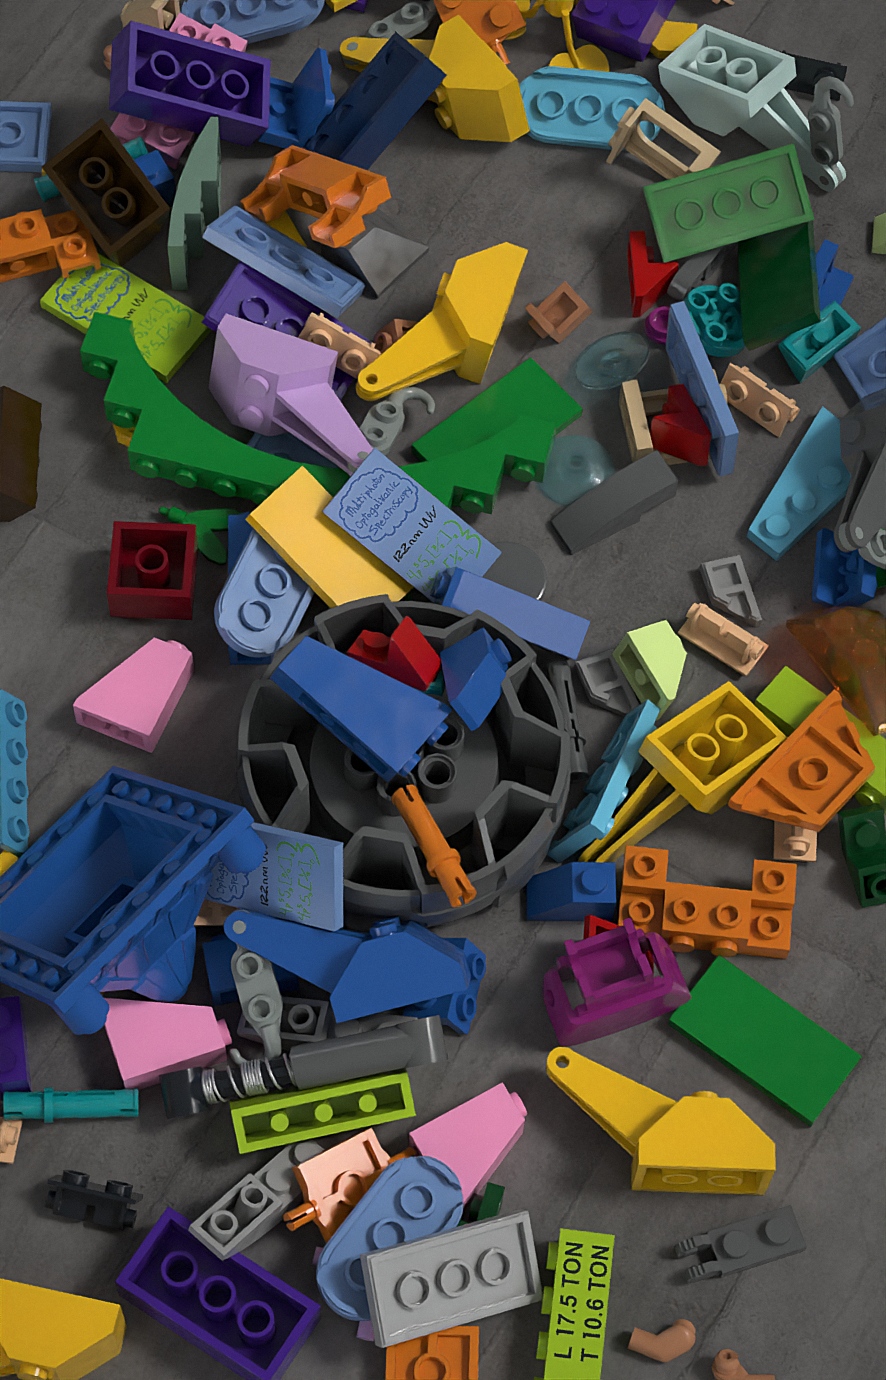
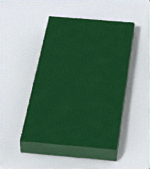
(778, 284)

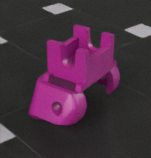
(613, 984)

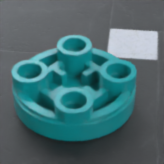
(717, 318)

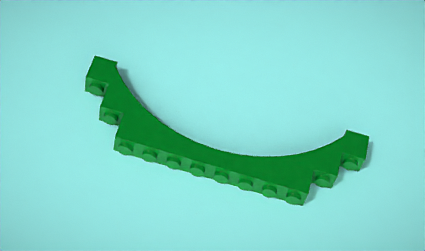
(186, 449)

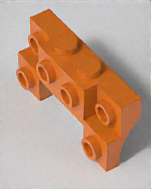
(319, 188)
(34, 243)
(708, 916)

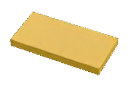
(320, 549)

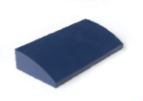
(377, 104)

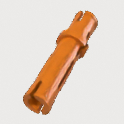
(441, 859)

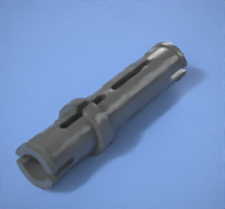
(559, 677)

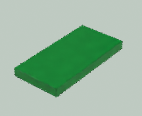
(728, 203)
(522, 391)
(765, 1040)

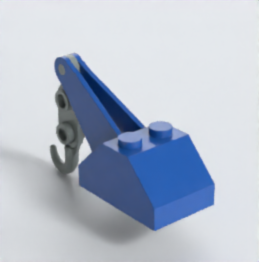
(363, 971)

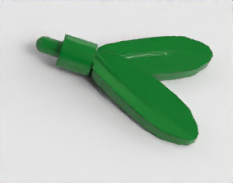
(205, 522)

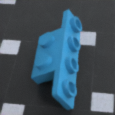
(13, 778)

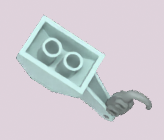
(741, 84)

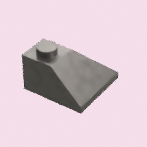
(378, 254)

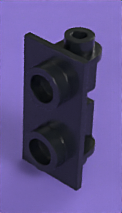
(810, 71)
(76, 1193)

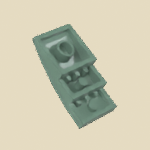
(195, 203)

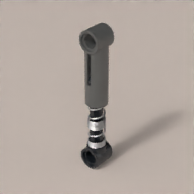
(308, 1066)

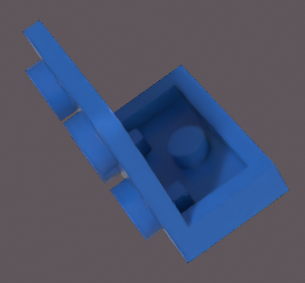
(300, 105)

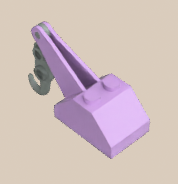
(285, 386)

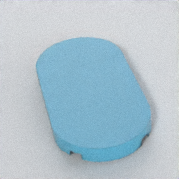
(583, 105)

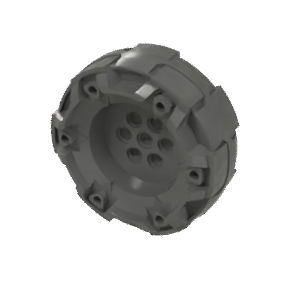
(499, 794)

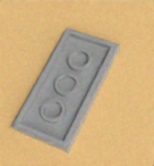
(451, 1277)

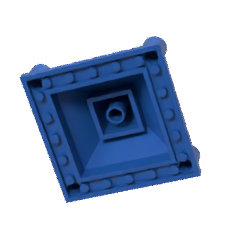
(117, 894)

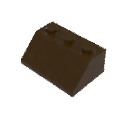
(108, 192)
(18, 453)

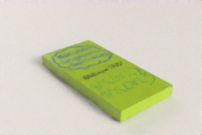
(162, 325)

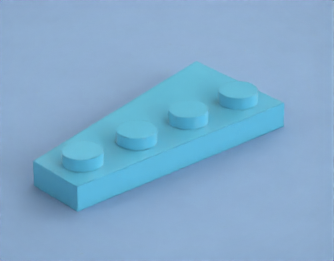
(805, 491)
(608, 784)

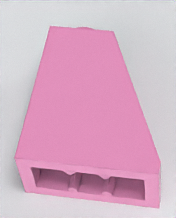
(138, 694)
(162, 1039)
(473, 1137)

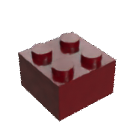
(152, 570)

